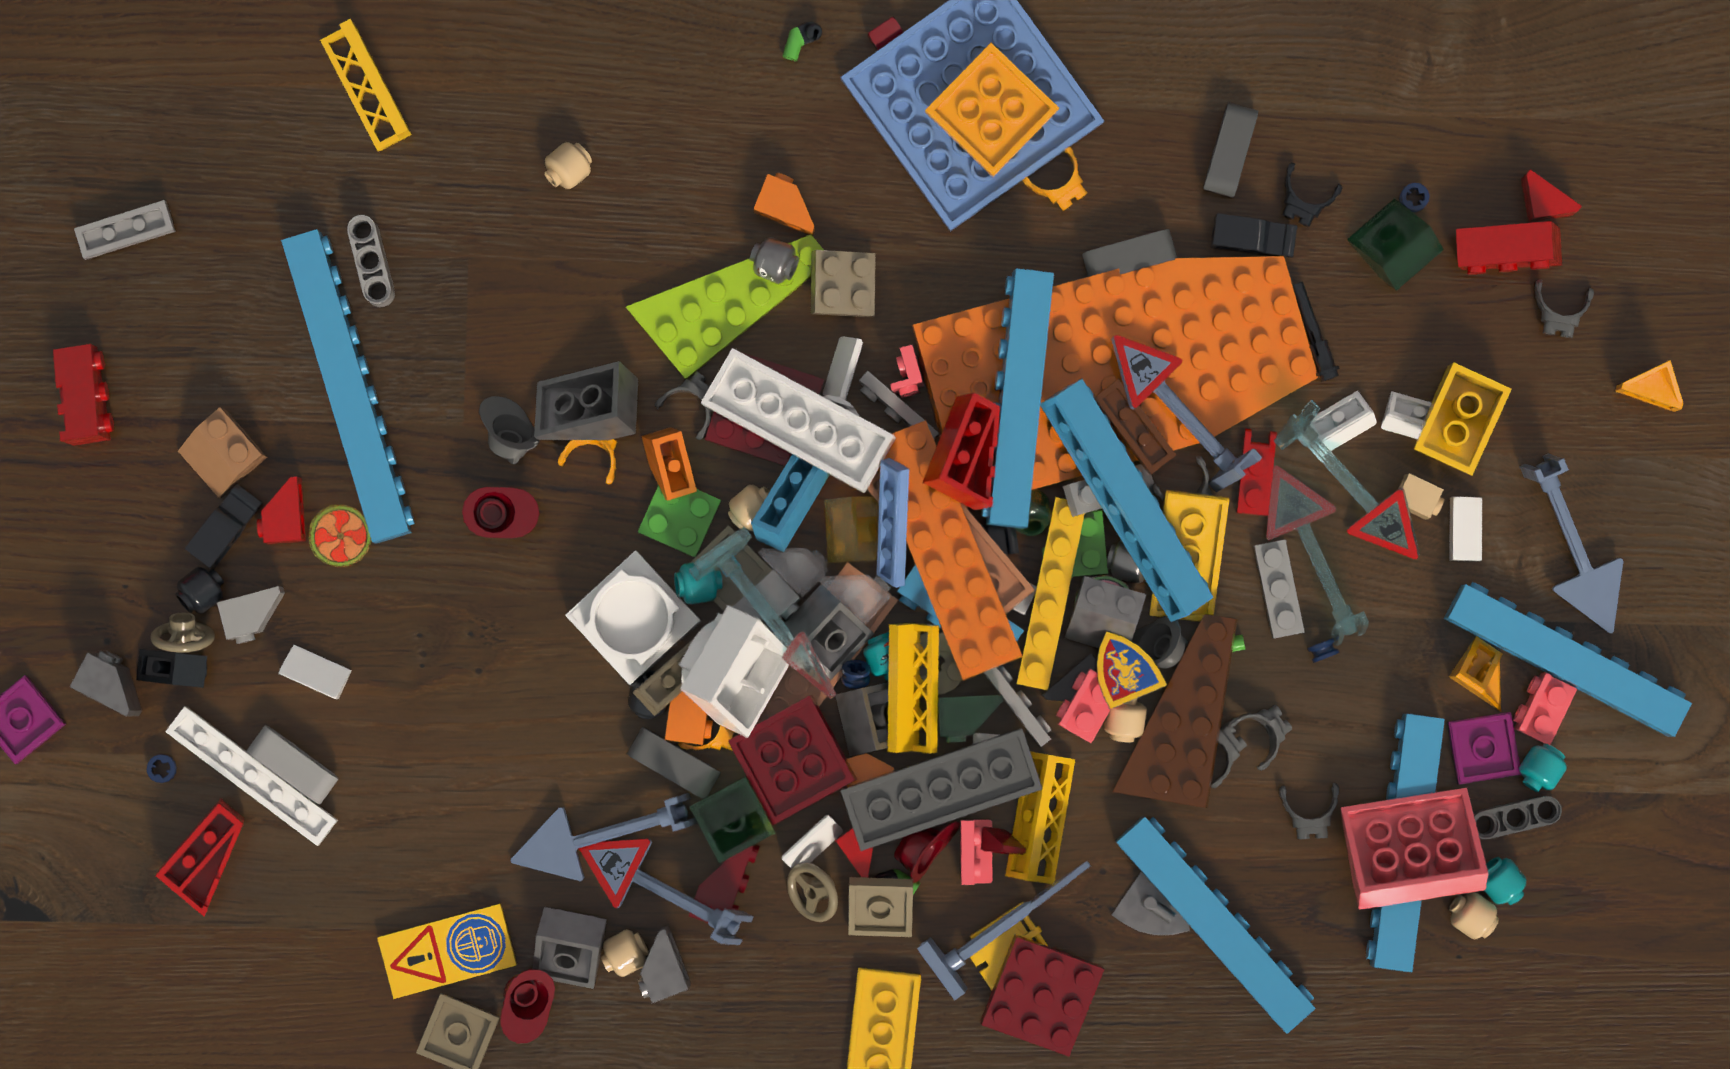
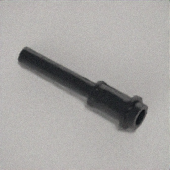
(1319, 348)

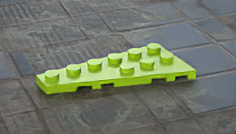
(714, 310)

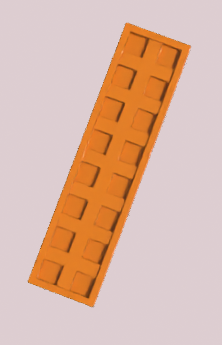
(952, 564)

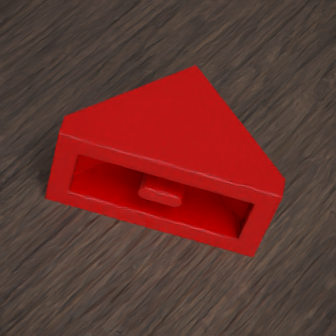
(1544, 200)
(859, 859)

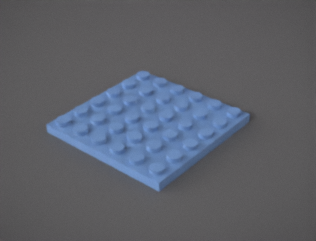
(923, 61)

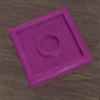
(25, 719)
(1484, 748)

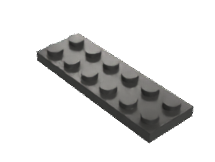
(941, 789)

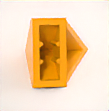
(1655, 387)
(1480, 672)

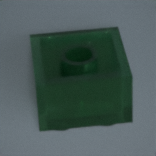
(1396, 244)
(964, 715)
(732, 819)

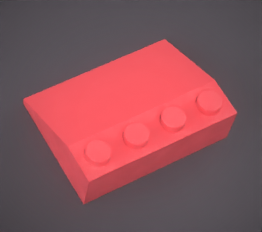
(1414, 848)

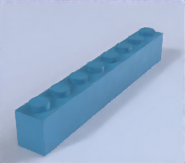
(1019, 395)
(1126, 500)
(1568, 660)
(1415, 774)
(1215, 925)

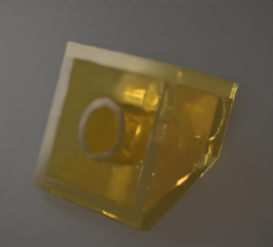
(852, 529)

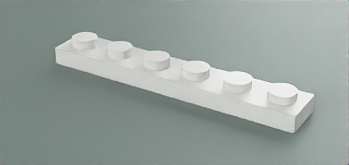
(251, 775)

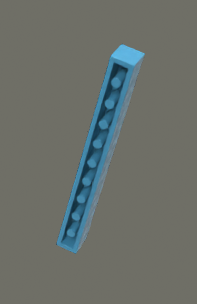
(347, 386)

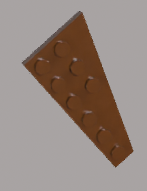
(1182, 736)

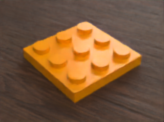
(992, 109)

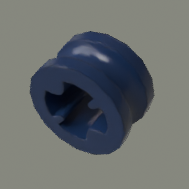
(1420, 190)
(1323, 650)
(855, 674)
(158, 777)

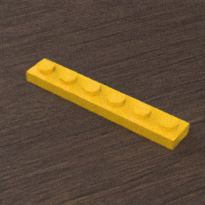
(1050, 597)

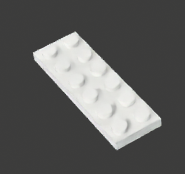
(798, 420)

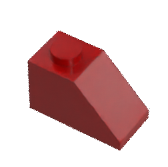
(284, 515)

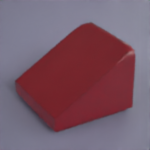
(885, 33)
(1000, 841)

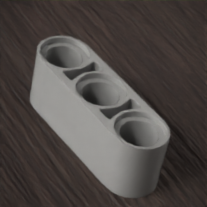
(363, 247)
(292, 764)

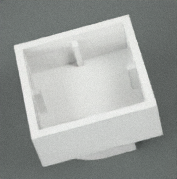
(633, 618)
(733, 669)

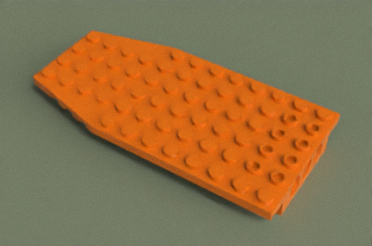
(1221, 315)

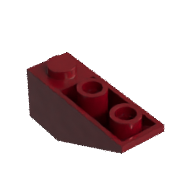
(726, 881)

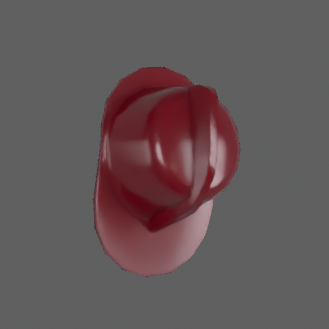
(500, 512)
(921, 848)
(526, 1005)

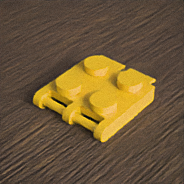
(996, 951)

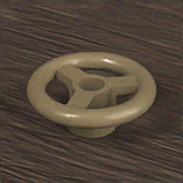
(183, 629)
(815, 889)

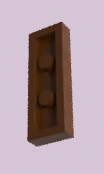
(1134, 428)

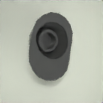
(508, 428)
(1162, 642)

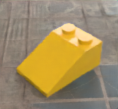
(1461, 418)

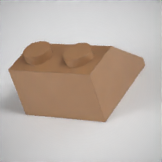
(221, 452)

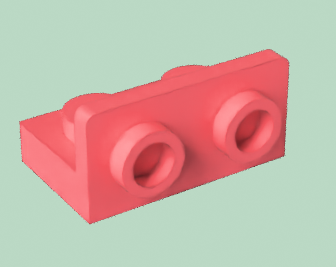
(908, 368)
(1544, 708)
(1086, 709)
(975, 863)

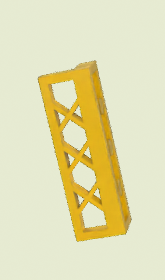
(376, 81)
(907, 688)
(1035, 817)

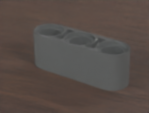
(1230, 149)
(1131, 254)
(673, 763)
(1529, 816)

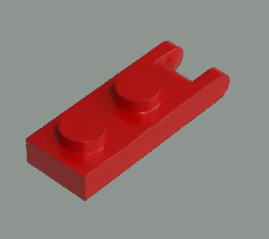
(1256, 485)

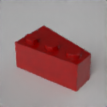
(1509, 247)
(82, 395)
(965, 452)
(202, 856)

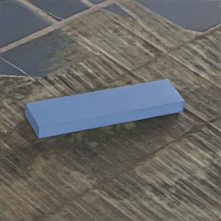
(892, 522)

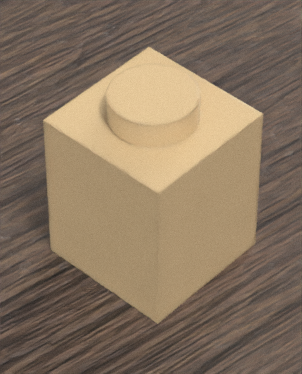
(1422, 496)

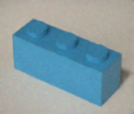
(788, 503)

